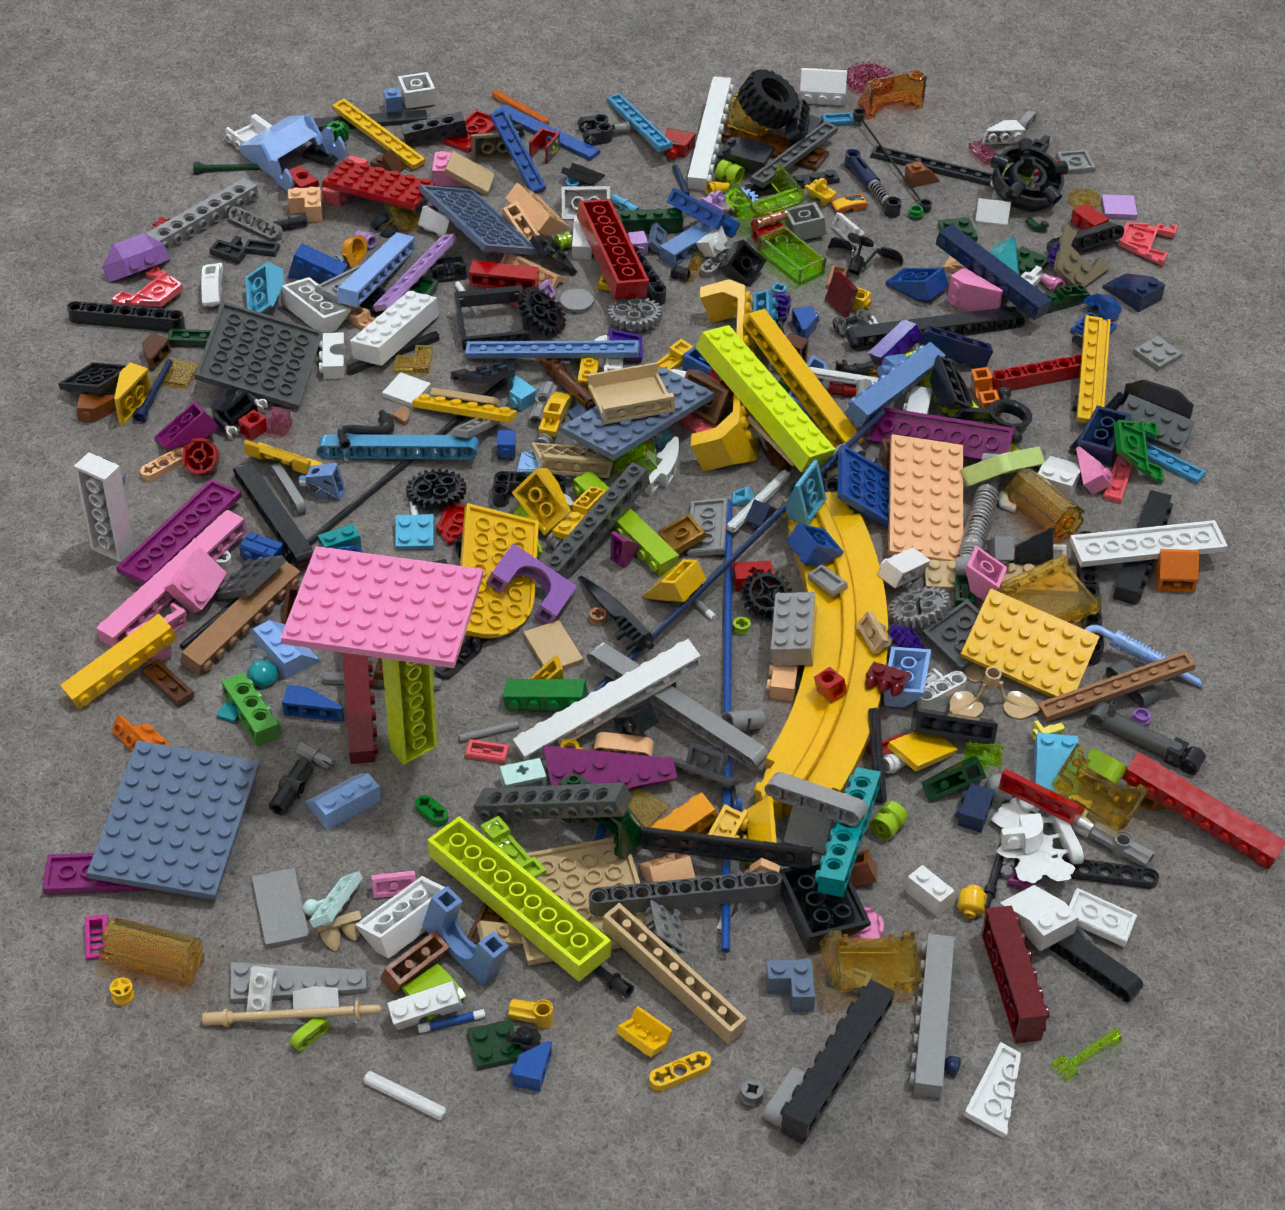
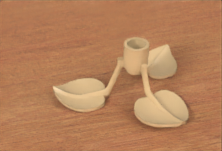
(1016, 704)

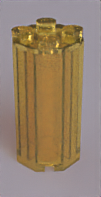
(1045, 503)
(151, 951)

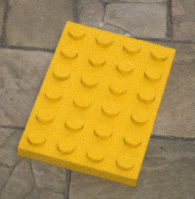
(1029, 645)

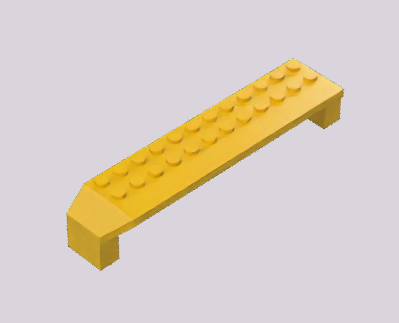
(734, 438)

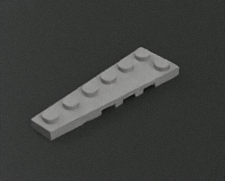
(297, 978)

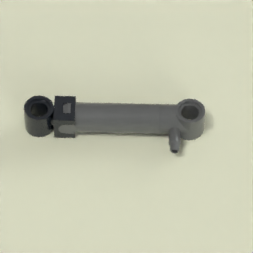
(1174, 751)

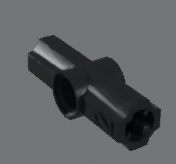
(291, 786)

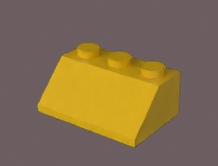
(761, 822)

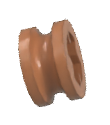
(598, 611)

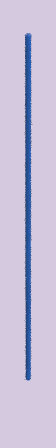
(726, 864)

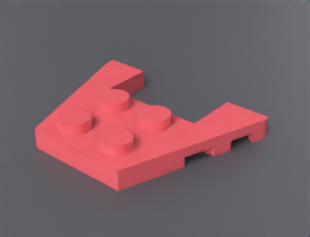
(1140, 239)
(154, 294)

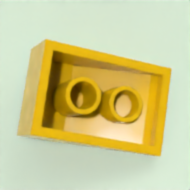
(131, 391)
(542, 499)

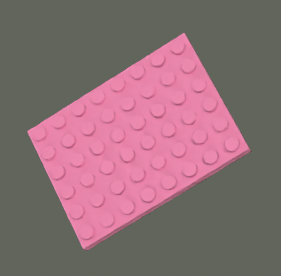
(383, 607)

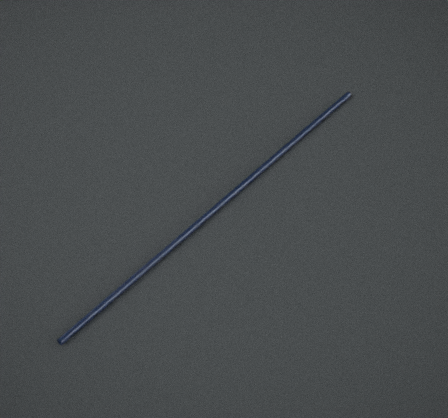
(742, 548)

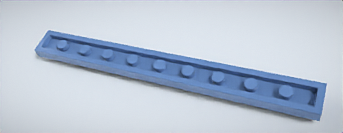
(552, 349)

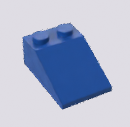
(919, 282)

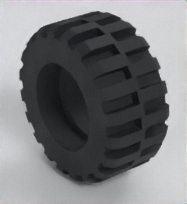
(768, 99)

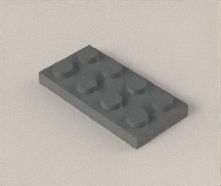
(1172, 427)

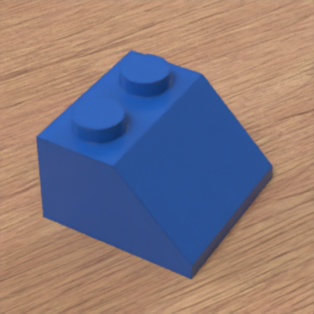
(813, 545)

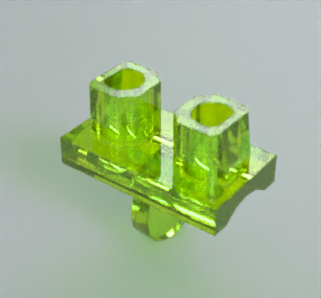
(987, 753)

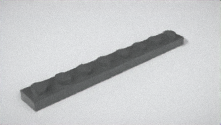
(794, 153)

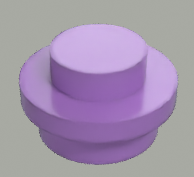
(1141, 716)

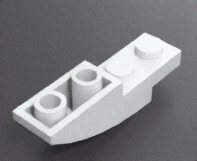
(211, 284)
(666, 467)

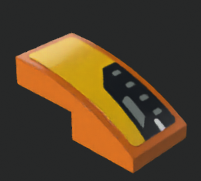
(855, 202)

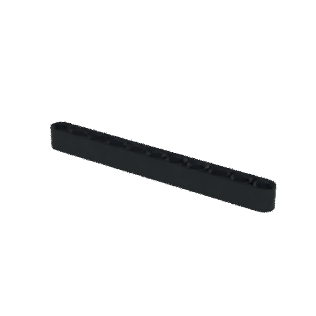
(960, 323)

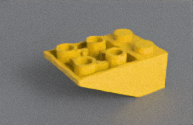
(677, 582)

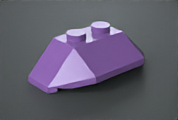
(133, 256)

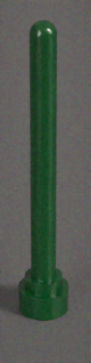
(200, 168)

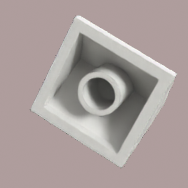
(992, 212)

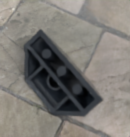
(949, 386)
(1161, 396)

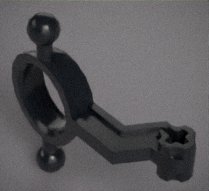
(1002, 405)

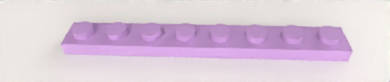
(415, 272)

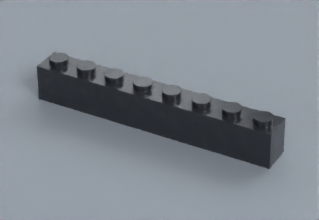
(1134, 573)
(837, 1058)

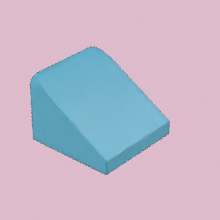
(742, 496)

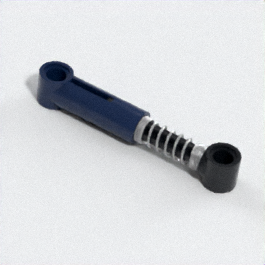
(872, 183)

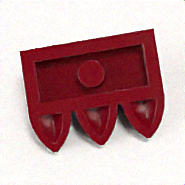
(887, 678)

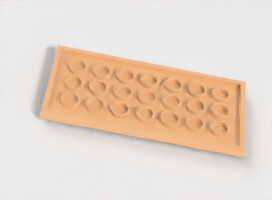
(925, 497)

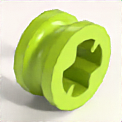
(741, 621)

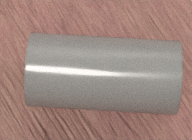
(745, 719)

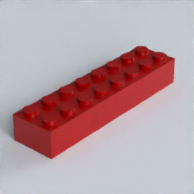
(612, 249)

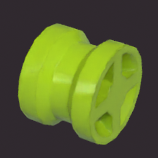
(564, 240)

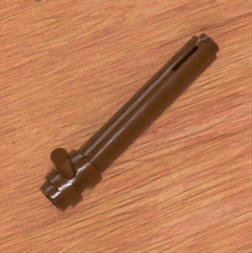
(559, 373)

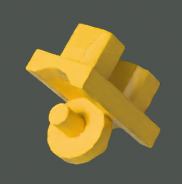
(820, 190)

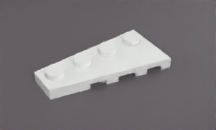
(994, 1095)

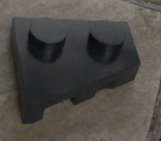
(1036, 549)

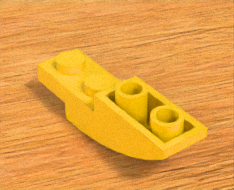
(554, 413)
(579, 510)

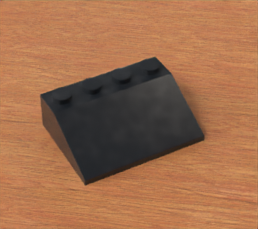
(819, 913)

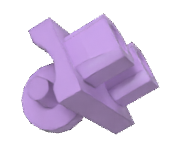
(717, 202)

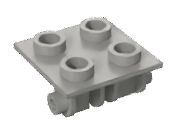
(664, 925)

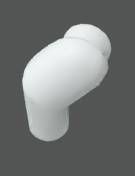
(1003, 502)

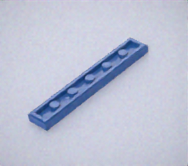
(517, 151)

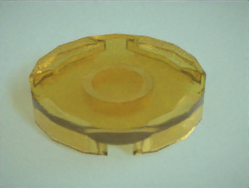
(1080, 197)

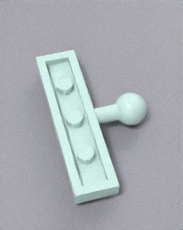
(325, 910)

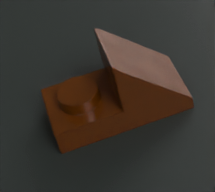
(388, 161)

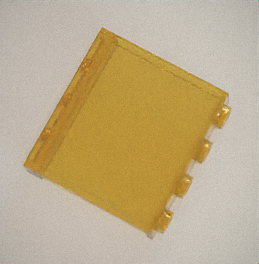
(1053, 590)

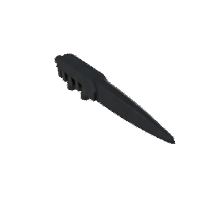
(628, 624)

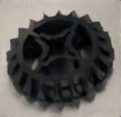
(760, 580)

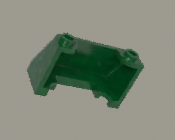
(627, 828)

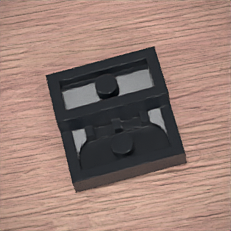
(583, 173)

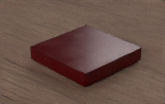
(841, 294)

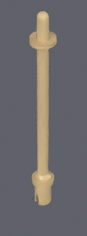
(227, 1017)

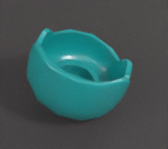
(263, 673)

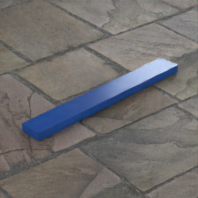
(566, 141)

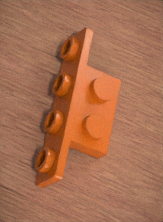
(131, 733)

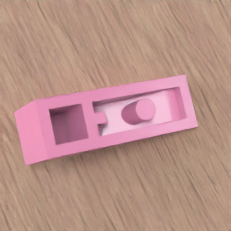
(1093, 473)

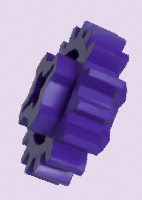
(904, 637)

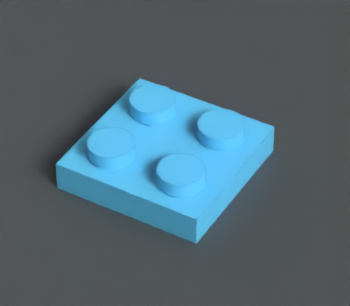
(414, 532)

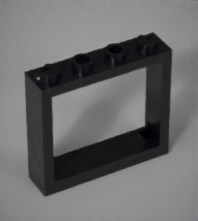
(490, 297)

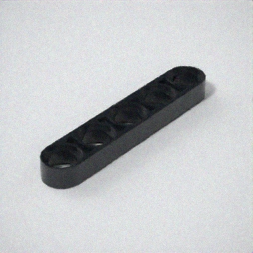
(1116, 873)

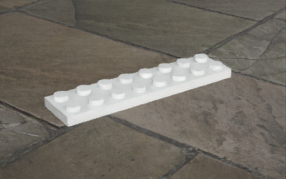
(1146, 542)

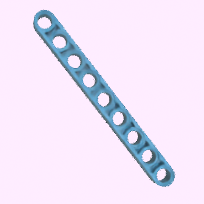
(399, 447)

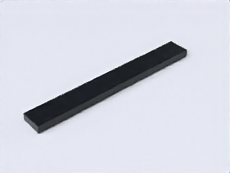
(382, 119)
(936, 166)
(726, 847)

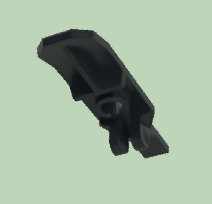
(471, 647)

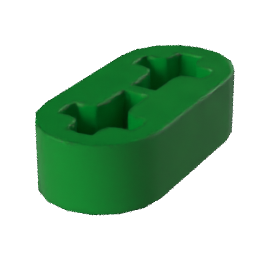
(429, 813)

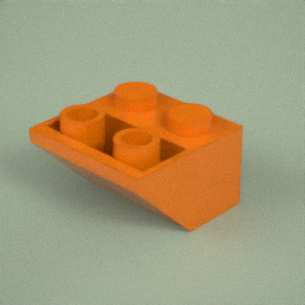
(1177, 570)

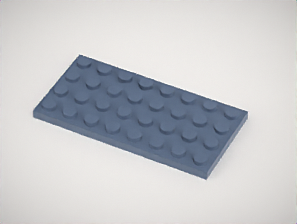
(478, 220)
(620, 437)

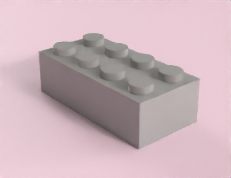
(794, 629)

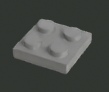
(1157, 353)

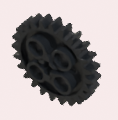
(541, 311)
(436, 489)

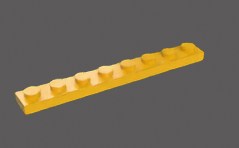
(378, 133)

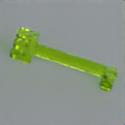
(1069, 1064)

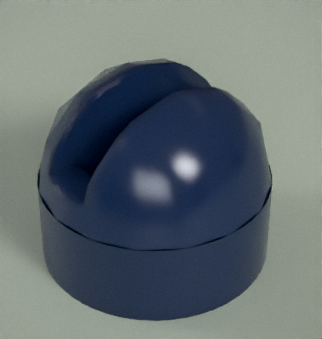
(952, 1064)

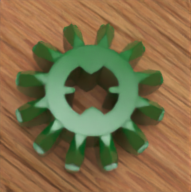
(339, 129)

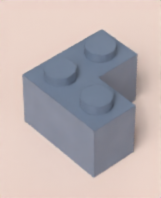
(792, 978)

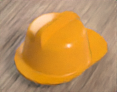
(354, 249)

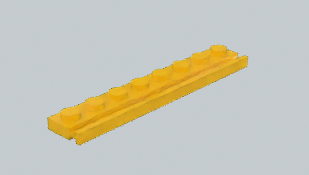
(1093, 367)

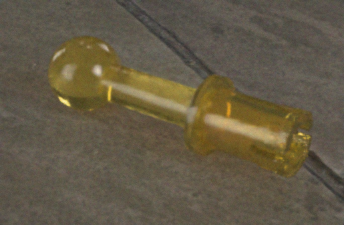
(696, 260)

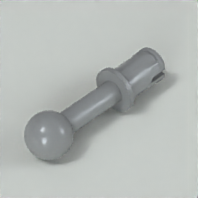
(624, 127)

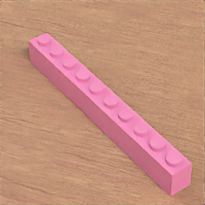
(152, 596)

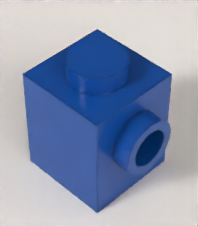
(506, 444)

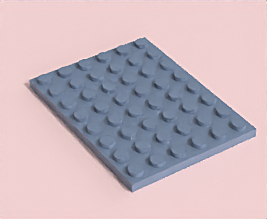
(174, 820)

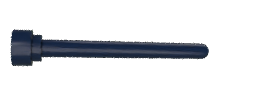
(141, 413)

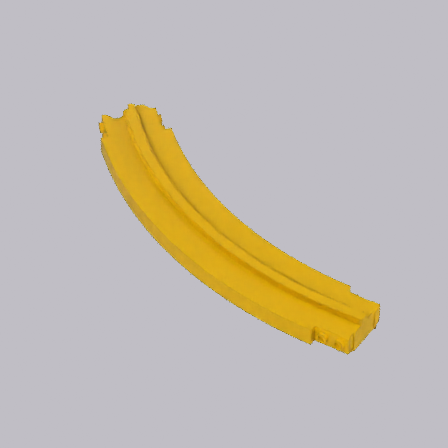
(824, 738)

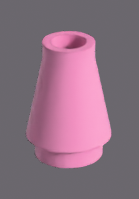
(1051, 281)

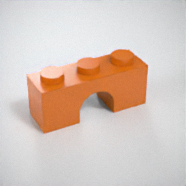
(982, 387)

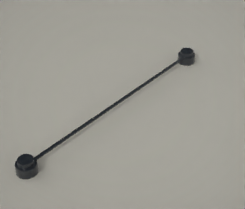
(859, 116)

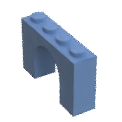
(480, 960)

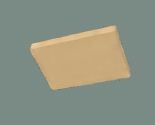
(469, 173)
(550, 641)

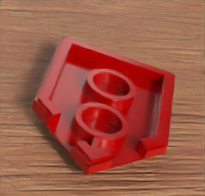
(451, 523)

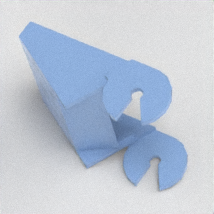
(284, 137)

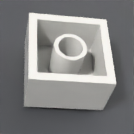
(416, 90)

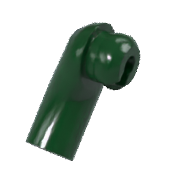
(1042, 227)

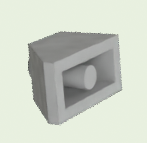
(1001, 549)

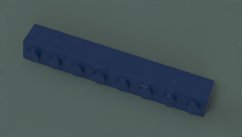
(990, 268)

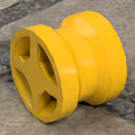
(124, 986)

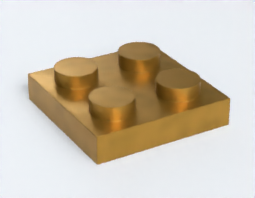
(682, 533)

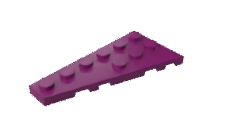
(608, 767)

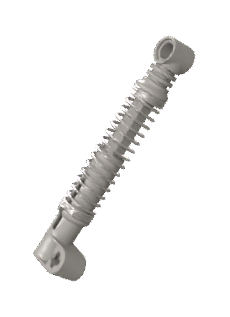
(980, 519)

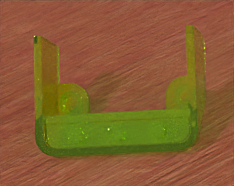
(789, 195)

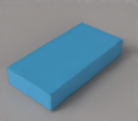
(839, 119)

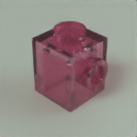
(278, 421)

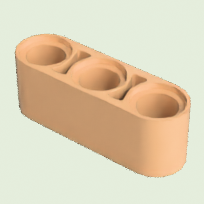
(623, 744)

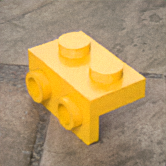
(729, 822)
(645, 1032)

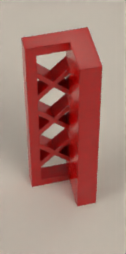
(1040, 797)

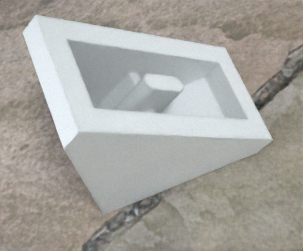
(315, 997)

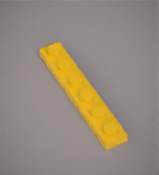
(469, 409)

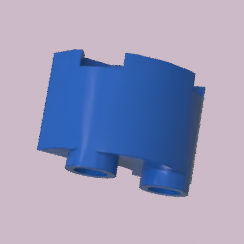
(1106, 304)

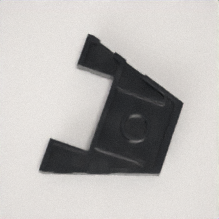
(482, 375)

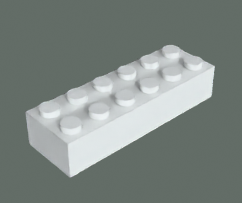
(394, 328)
(104, 507)

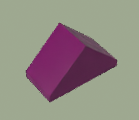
(622, 549)

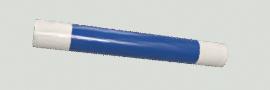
(450, 1021)

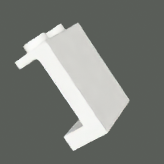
(244, 134)

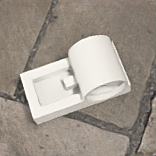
(261, 988)

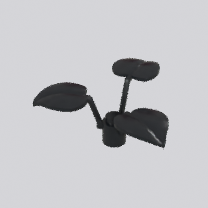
(857, 261)

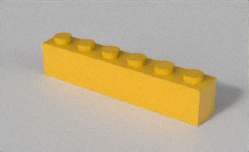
(118, 661)

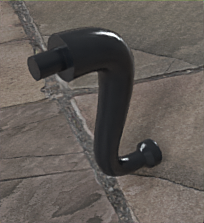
(386, 428)

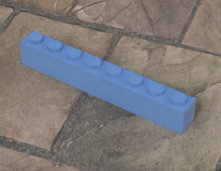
(894, 384)

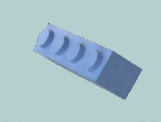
(683, 245)

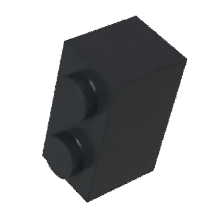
(636, 720)

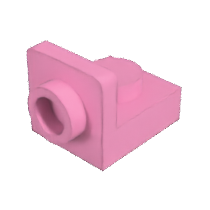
(177, 618)

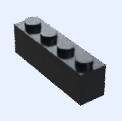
(954, 725)

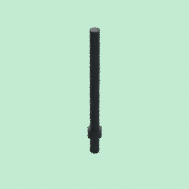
(991, 889)

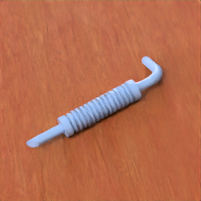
(1136, 649)

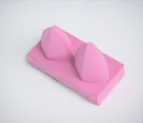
(392, 883)

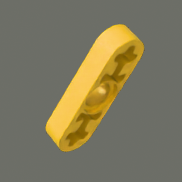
(684, 1062)

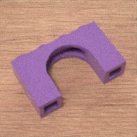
(520, 563)

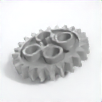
(634, 313)
(932, 602)

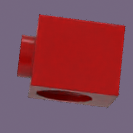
(252, 425)
(830, 684)

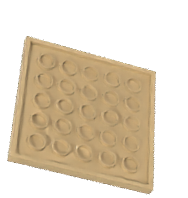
(573, 874)

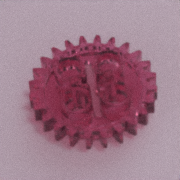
(860, 74)

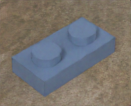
(656, 238)

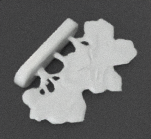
(1040, 862)

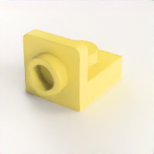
(1052, 729)

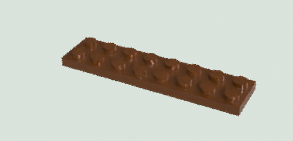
(811, 161)

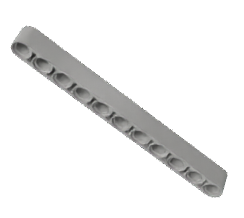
(685, 711)

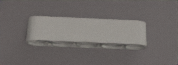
(816, 799)

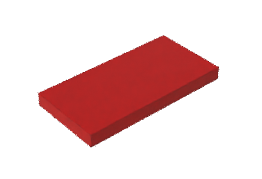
(476, 123)

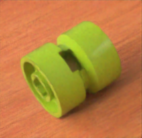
(727, 172)
(888, 820)

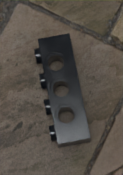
(434, 129)

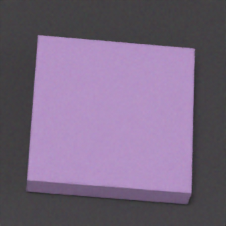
(1119, 206)

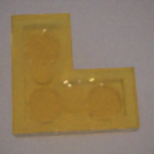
(418, 363)

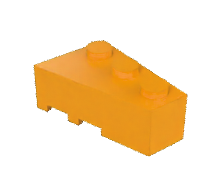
(693, 816)

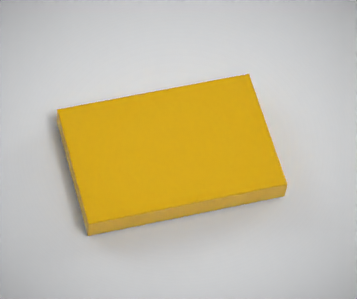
(921, 749)

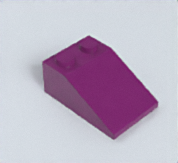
(188, 425)

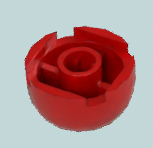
(201, 456)

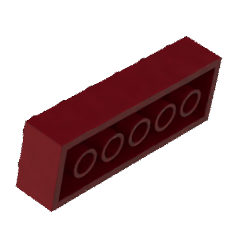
(1014, 974)

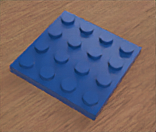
(863, 485)

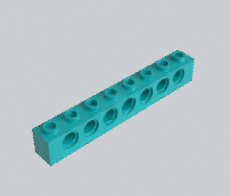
(846, 839)

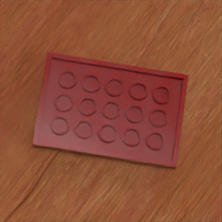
(376, 184)

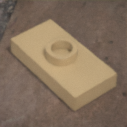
(503, 930)

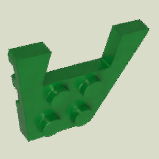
(1132, 446)

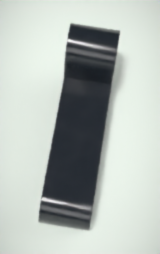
(507, 481)

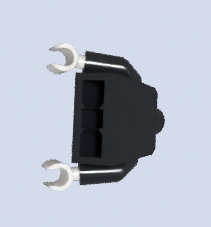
(232, 406)

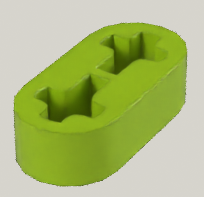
(309, 1033)

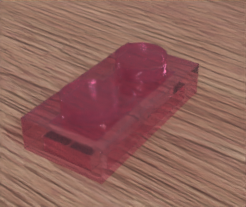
(982, 151)

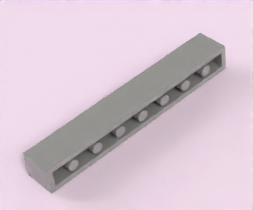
(933, 1016)

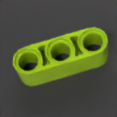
(1106, 766)

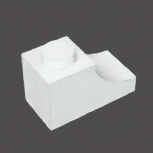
(712, 243)

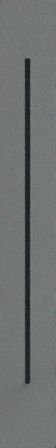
(352, 506)

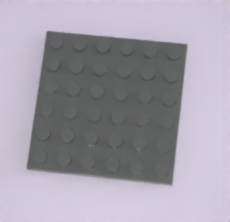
(259, 355)

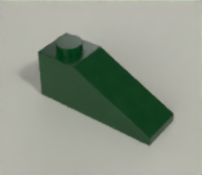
(954, 778)

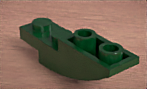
(1066, 297)

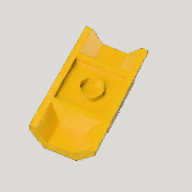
(266, 452)

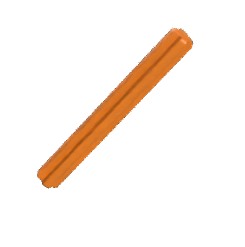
(507, 100)

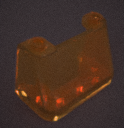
(891, 90)

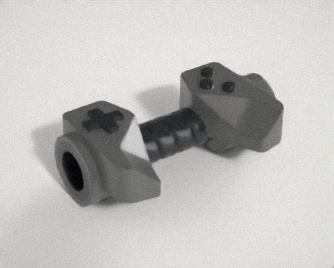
(840, 323)

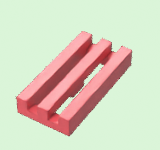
(486, 754)

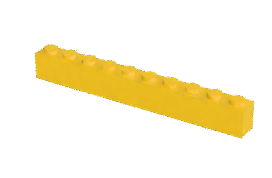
(799, 378)

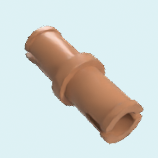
(771, 218)

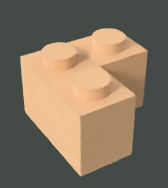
(306, 201)

